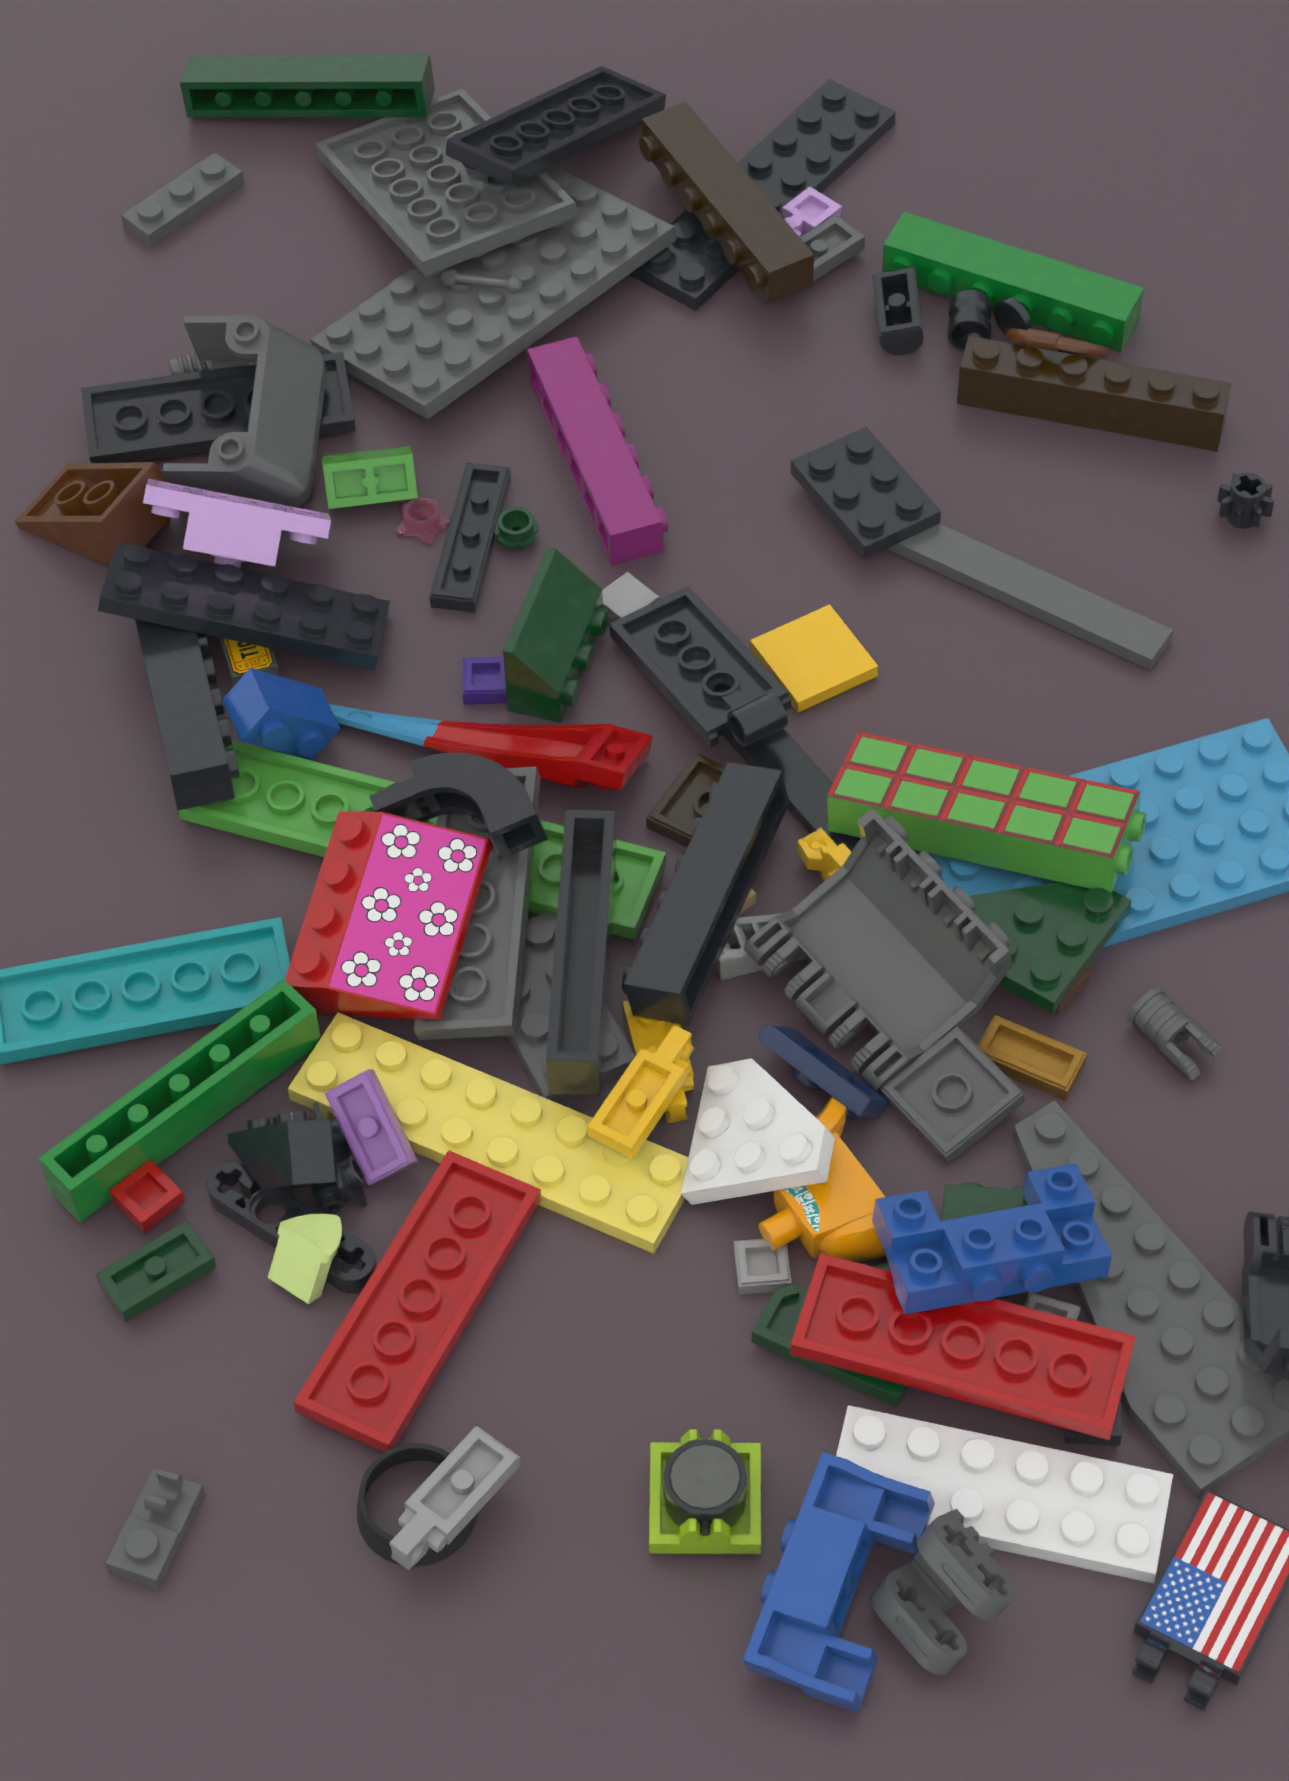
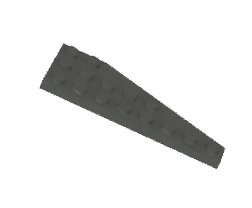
(1189, 1368)

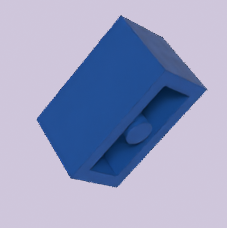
(281, 714)

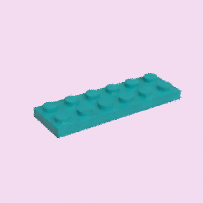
(137, 989)

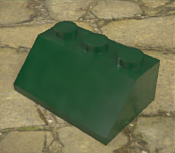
(553, 639)

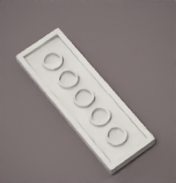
(1022, 1493)

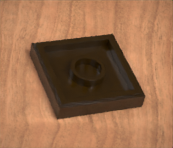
(685, 800)

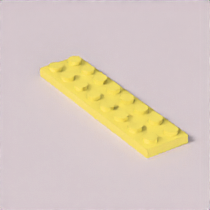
(504, 1128)

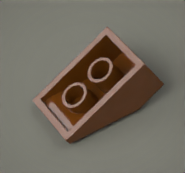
(95, 507)

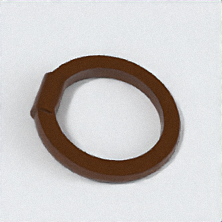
(1055, 342)

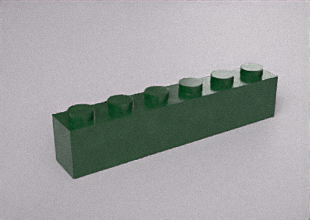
(308, 85)

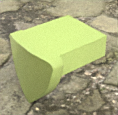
(305, 1254)

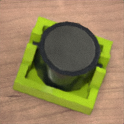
(705, 1496)

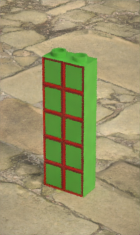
(990, 811)

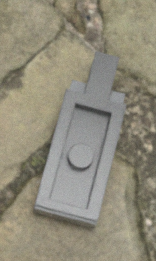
(452, 1496)

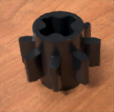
(1245, 500)

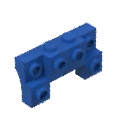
(996, 1251)
(820, 1574)

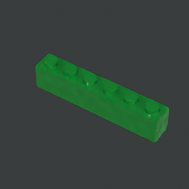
(1050, 290)
(181, 1099)

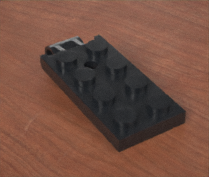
(693, 656)

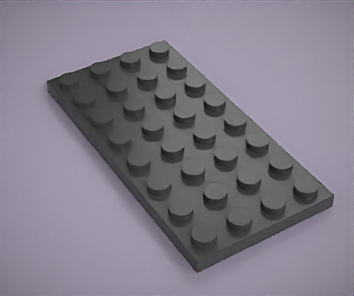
(439, 340)

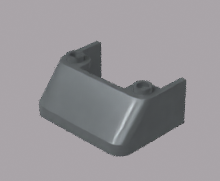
(280, 449)

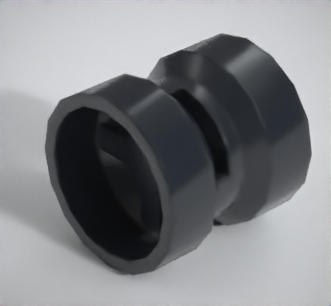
(969, 316)

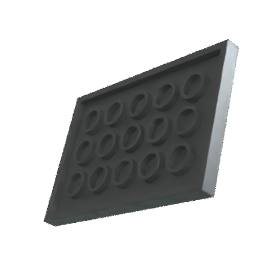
(431, 201)

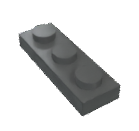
(182, 199)

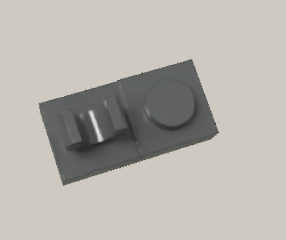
(155, 1528)

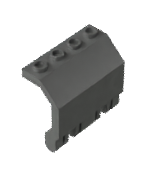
(885, 952)

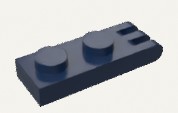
(822, 1071)

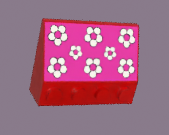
(387, 917)

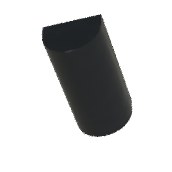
(898, 311)

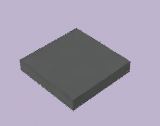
(952, 1095)

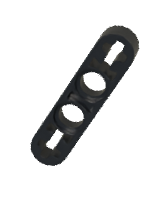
(233, 1207)

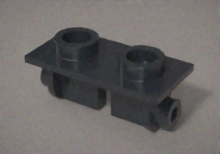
(347, 1171)

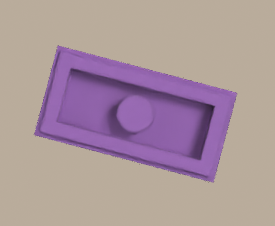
(371, 1127)

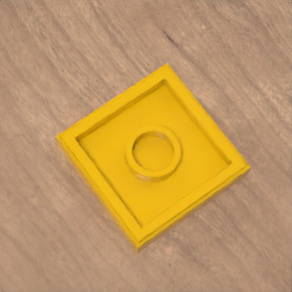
(814, 657)

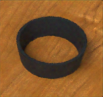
(377, 1538)

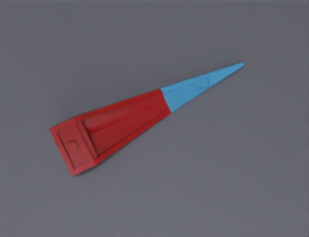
(562, 753)

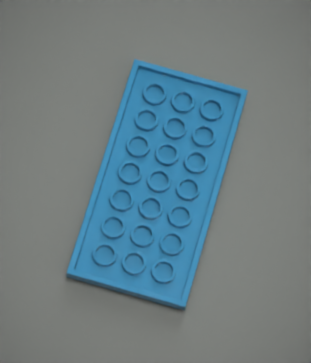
(1209, 833)

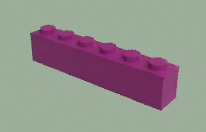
(596, 451)

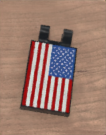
(1214, 1596)

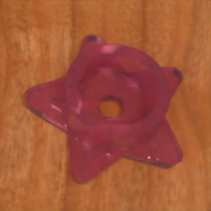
(421, 509)

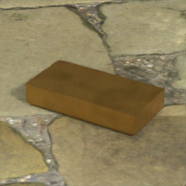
(1033, 1057)

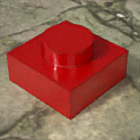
(147, 1196)

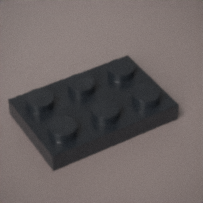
(865, 492)

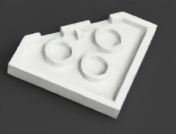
(752, 1137)

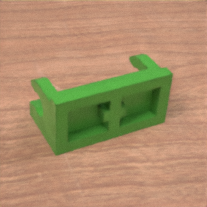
(369, 477)

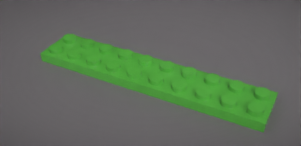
(298, 802)

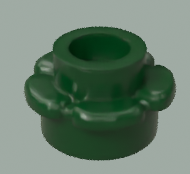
(516, 528)

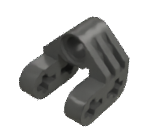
(944, 1571)

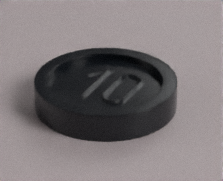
(1011, 314)

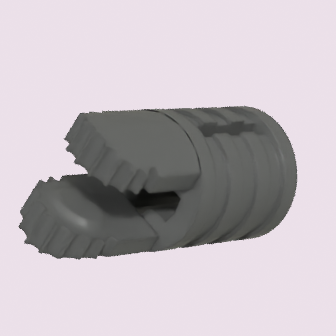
(1170, 1029)

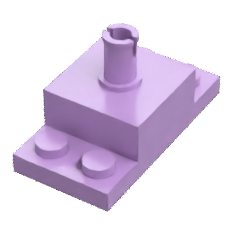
(234, 526)

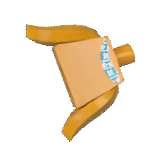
(832, 1214)

